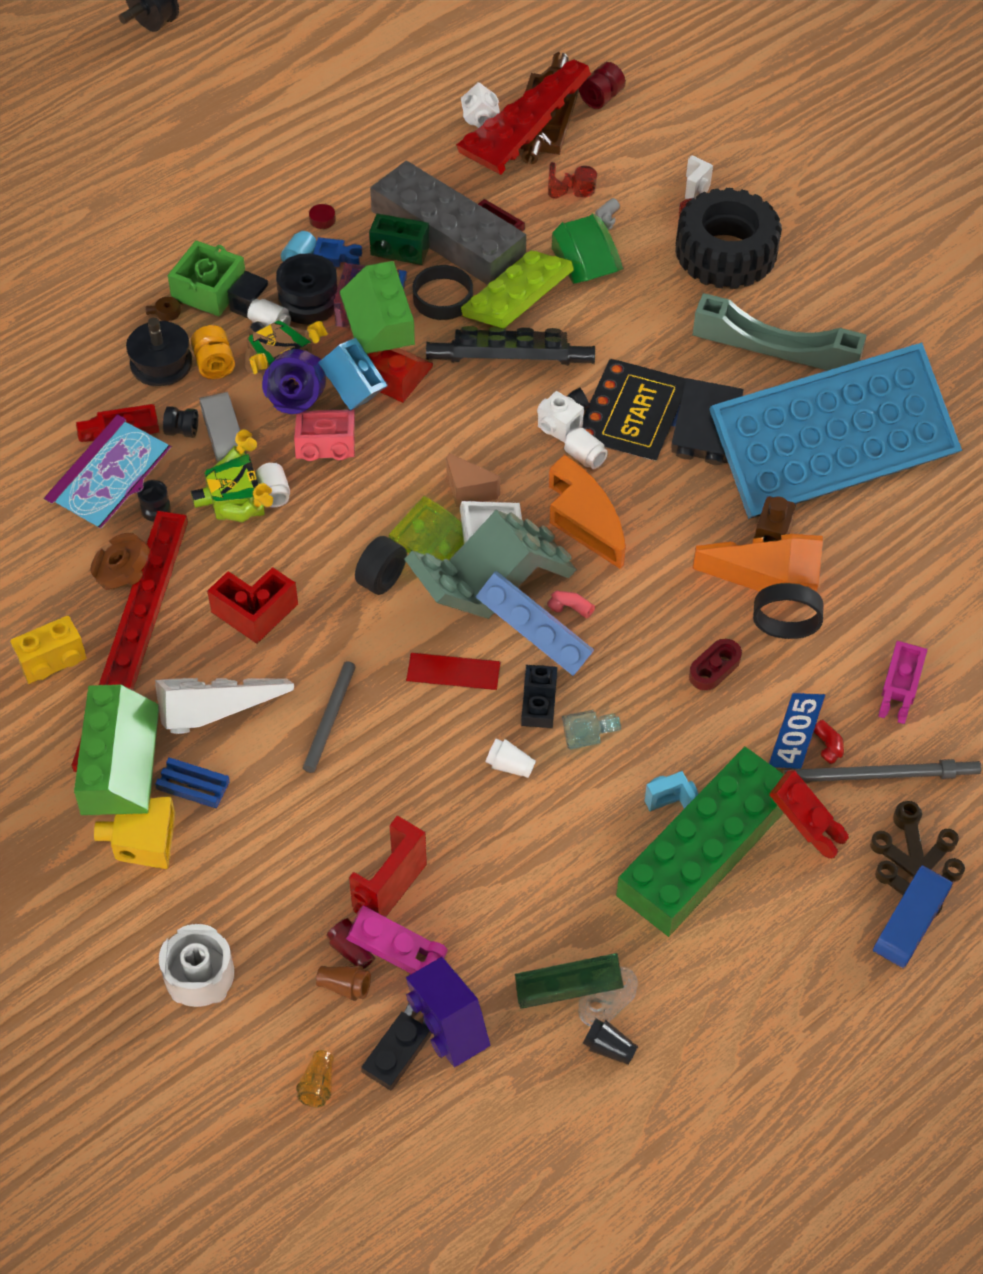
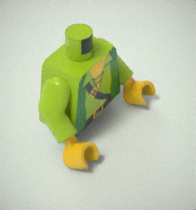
(233, 485)

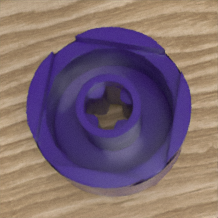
(283, 391)

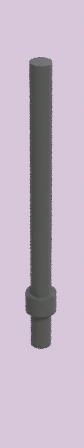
(945, 769)

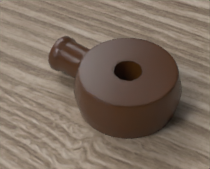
(165, 308)

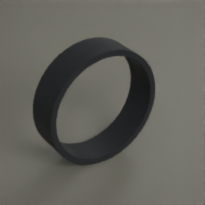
(441, 272)
(789, 592)

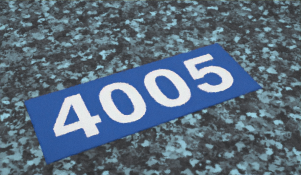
(796, 730)

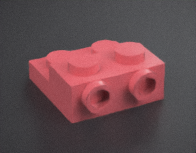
(325, 434)

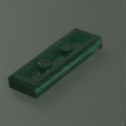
(568, 980)

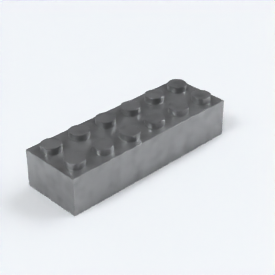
(457, 225)

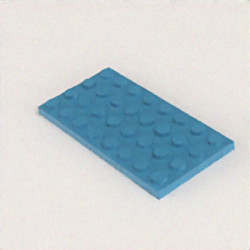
(835, 429)

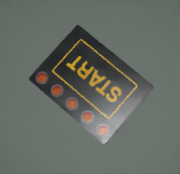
(633, 408)

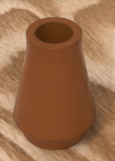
(345, 980)

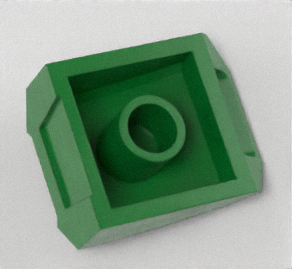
(588, 247)

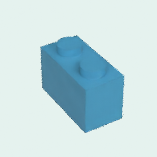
(352, 374)

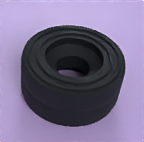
(380, 565)

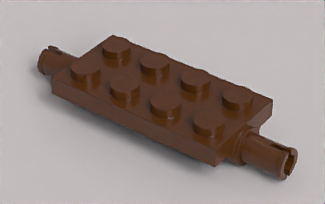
(552, 136)

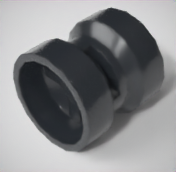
(180, 422)
(153, 499)

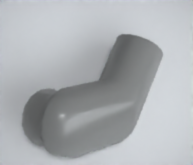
(605, 212)

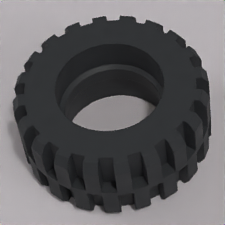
(728, 261)

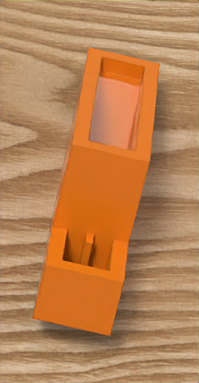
(585, 511)

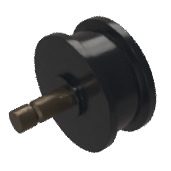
(151, 13)
(159, 353)

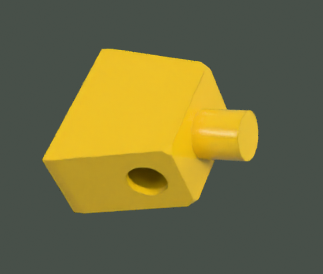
(141, 837)

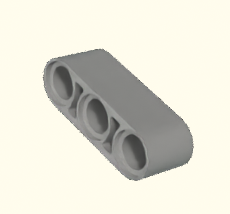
(220, 423)

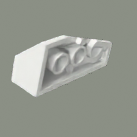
(193, 704)

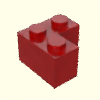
(253, 608)

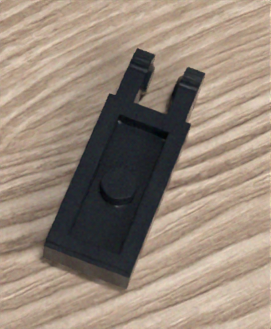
(396, 1049)

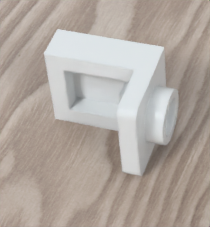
(698, 177)

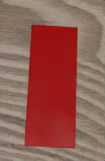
(453, 671)

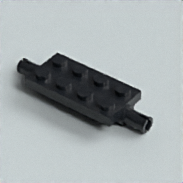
(504, 344)

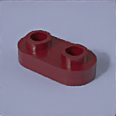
(712, 665)

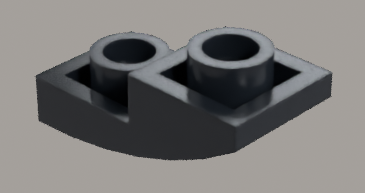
(539, 696)

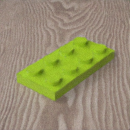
(517, 289)

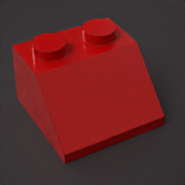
(400, 371)

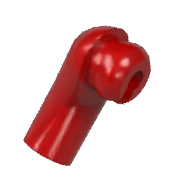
(832, 740)

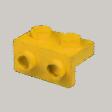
(48, 649)

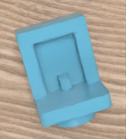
(668, 790)

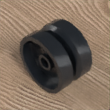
(307, 287)

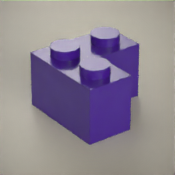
(448, 1011)

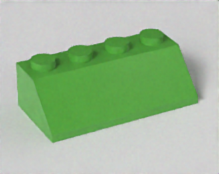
(116, 752)

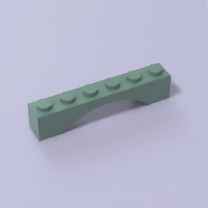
(725, 323)

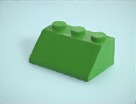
(378, 309)

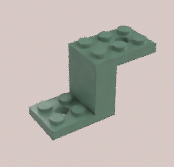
(498, 545)

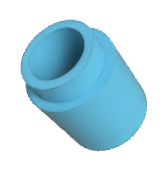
(299, 244)

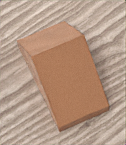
(470, 481)

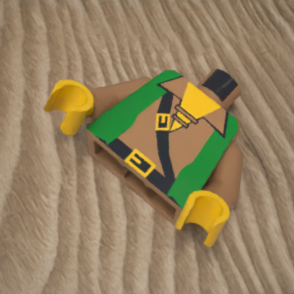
(270, 341)

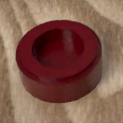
(322, 216)

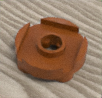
(120, 561)

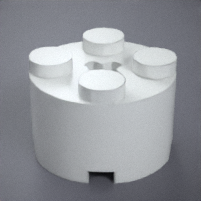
(197, 966)

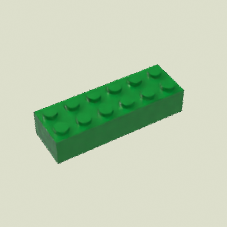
(702, 843)

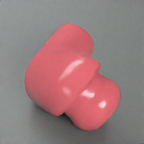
(572, 600)

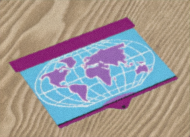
(108, 472)

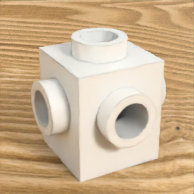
(479, 105)
(559, 415)

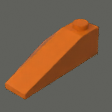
(762, 563)

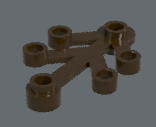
(916, 859)

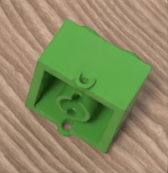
(205, 277)

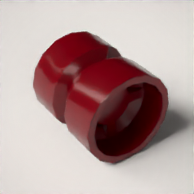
(602, 85)

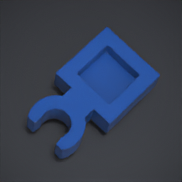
(337, 251)

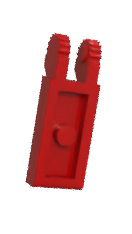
(808, 814)

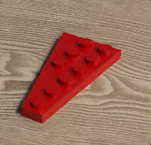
(522, 120)

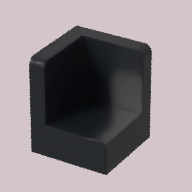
(244, 291)

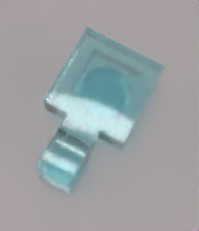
(585, 728)

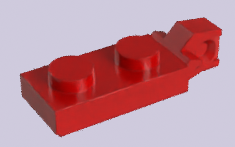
(141, 417)

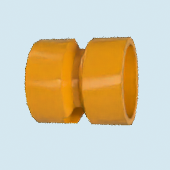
(212, 352)

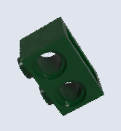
(399, 239)

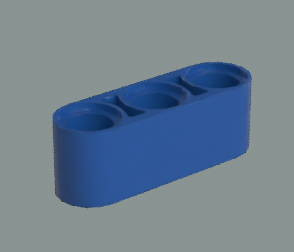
(912, 916)

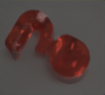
(581, 182)

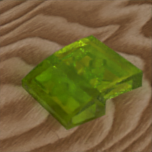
(429, 530)

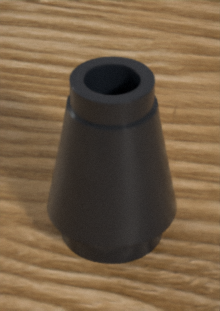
(609, 1042)

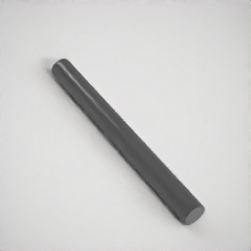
(329, 717)

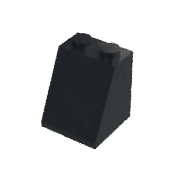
(695, 429)

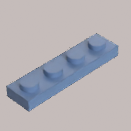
(534, 623)

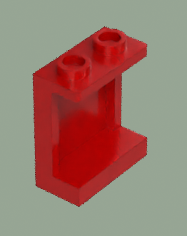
(396, 874)

